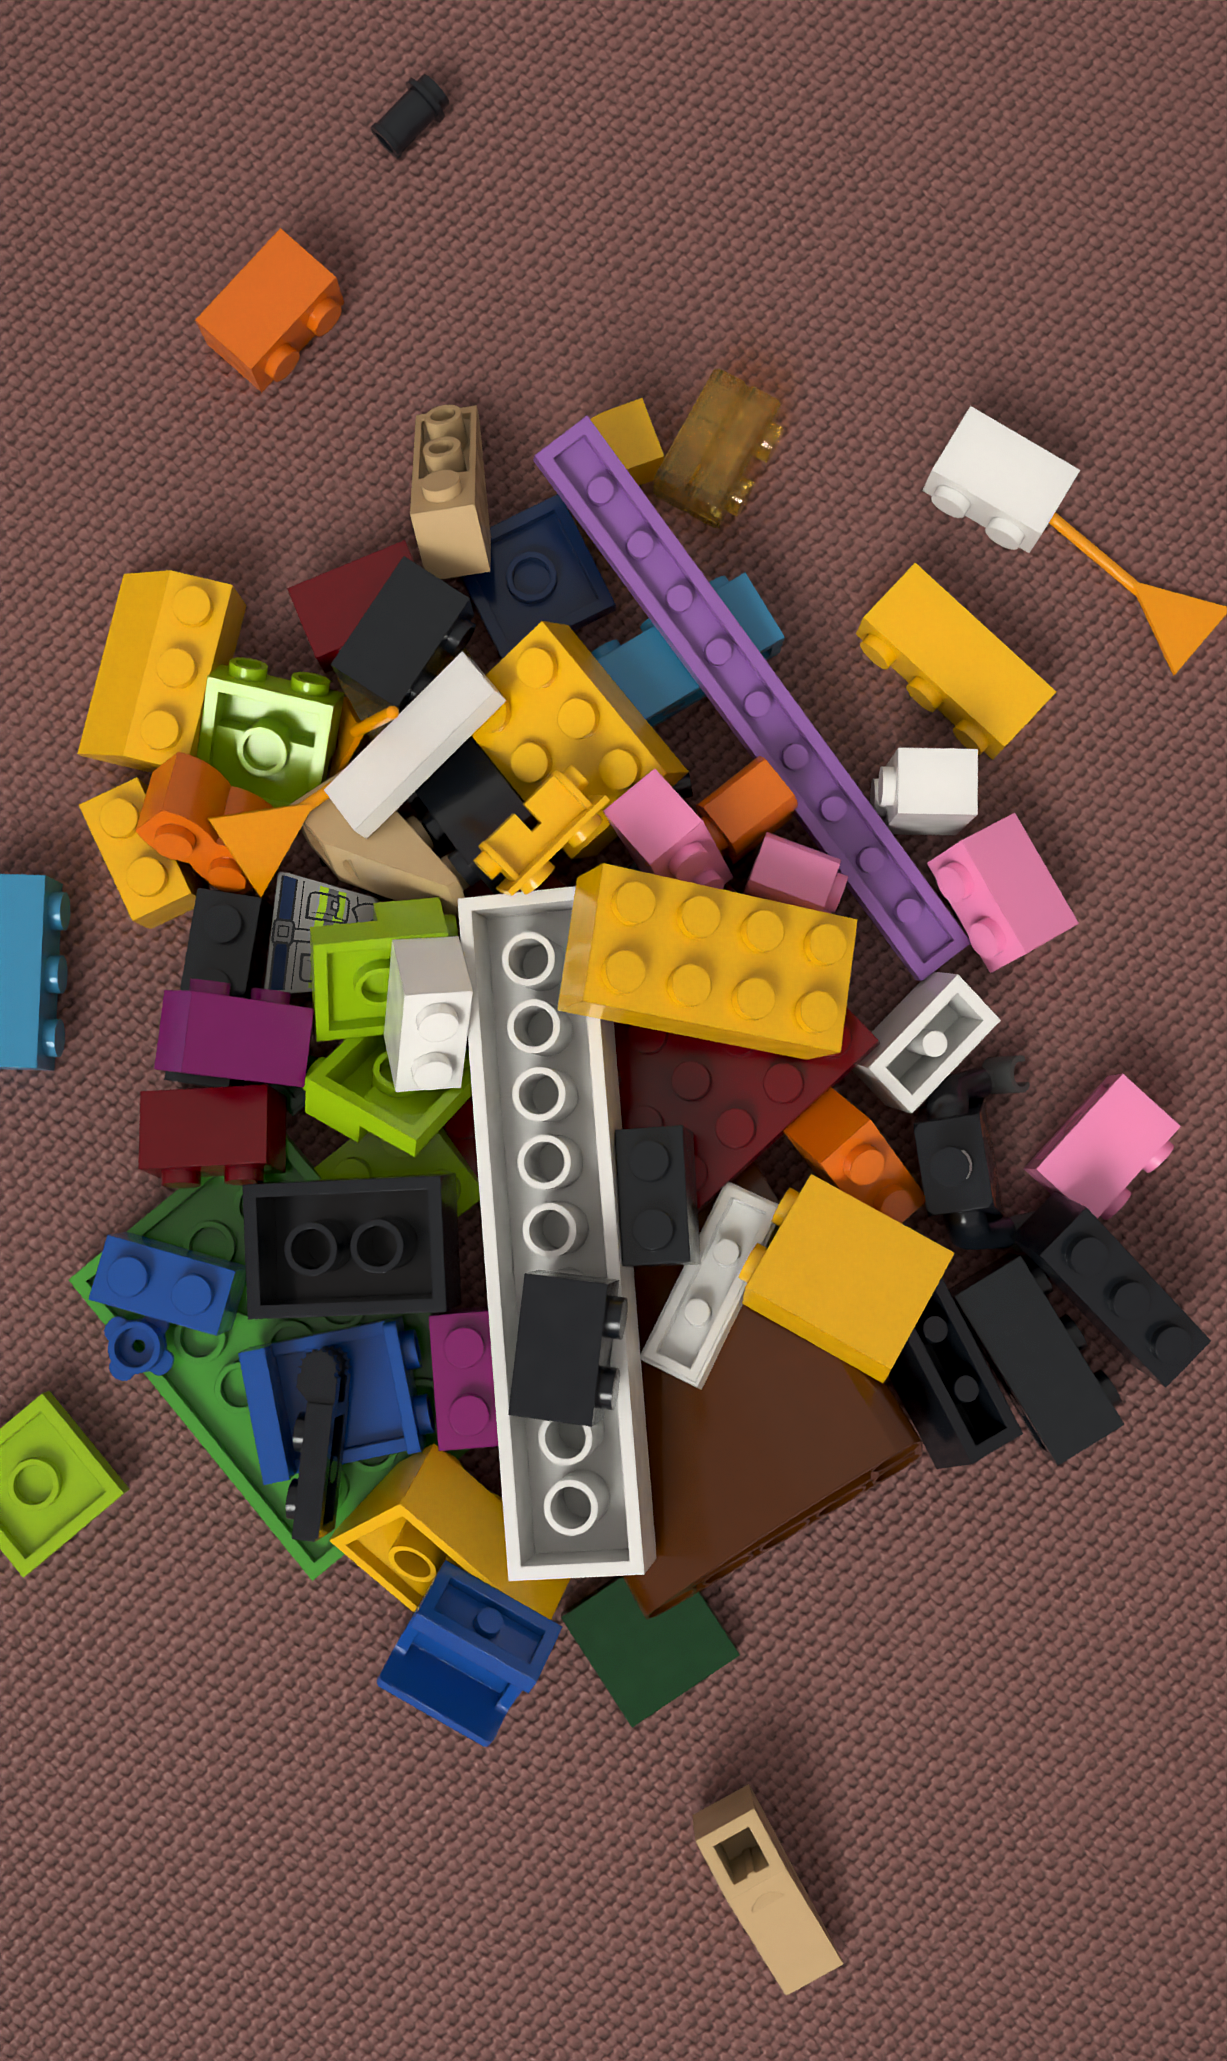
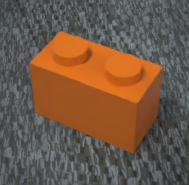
(272, 311)
(854, 1156)

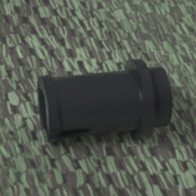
(410, 115)

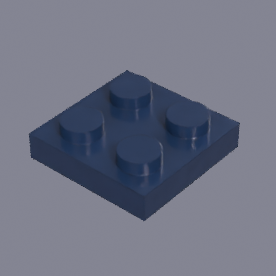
(537, 576)

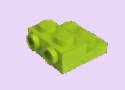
(269, 730)
(354, 963)
(357, 1096)

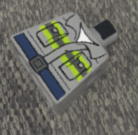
(297, 907)

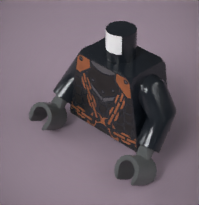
(960, 1157)

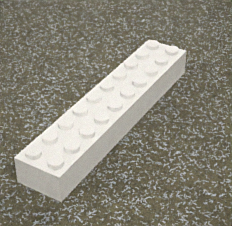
(551, 1203)

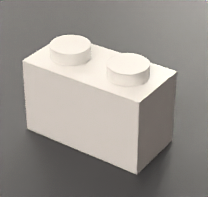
(999, 481)
(927, 791)
(427, 1013)
(925, 1040)

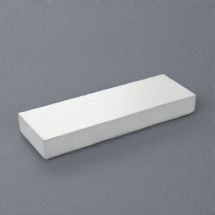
(414, 745)
(710, 1293)

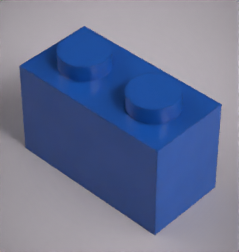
(169, 1283)

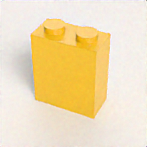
(843, 1276)

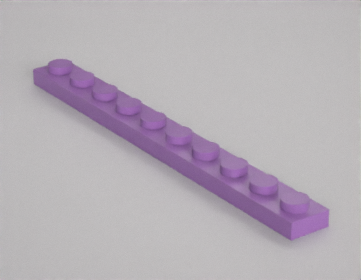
(749, 695)

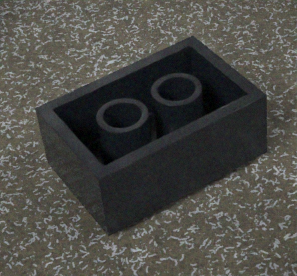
(352, 1246)

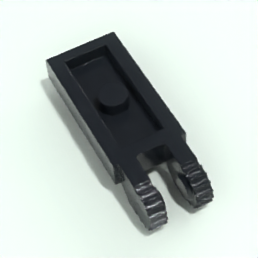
(320, 1439)

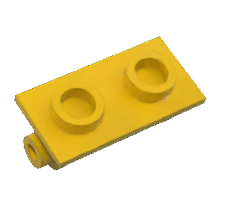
(525, 853)

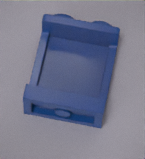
(383, 1397)
(468, 1654)

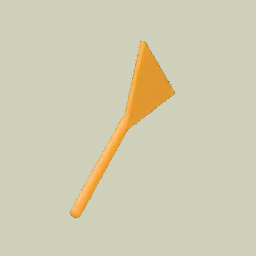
(1176, 619)
(352, 730)
(264, 836)

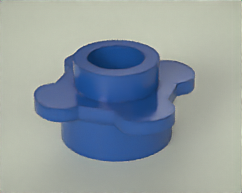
(125, 1359)

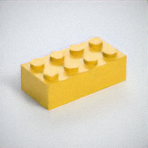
(707, 963)

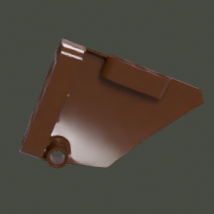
(758, 1449)

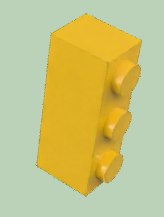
(952, 662)

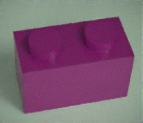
(234, 1036)
(463, 1379)

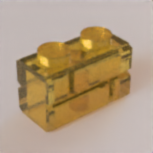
(718, 448)

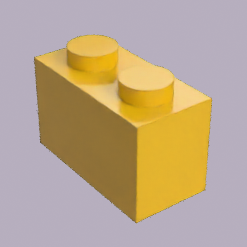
(148, 883)

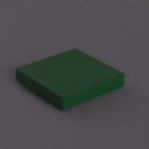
(647, 1659)

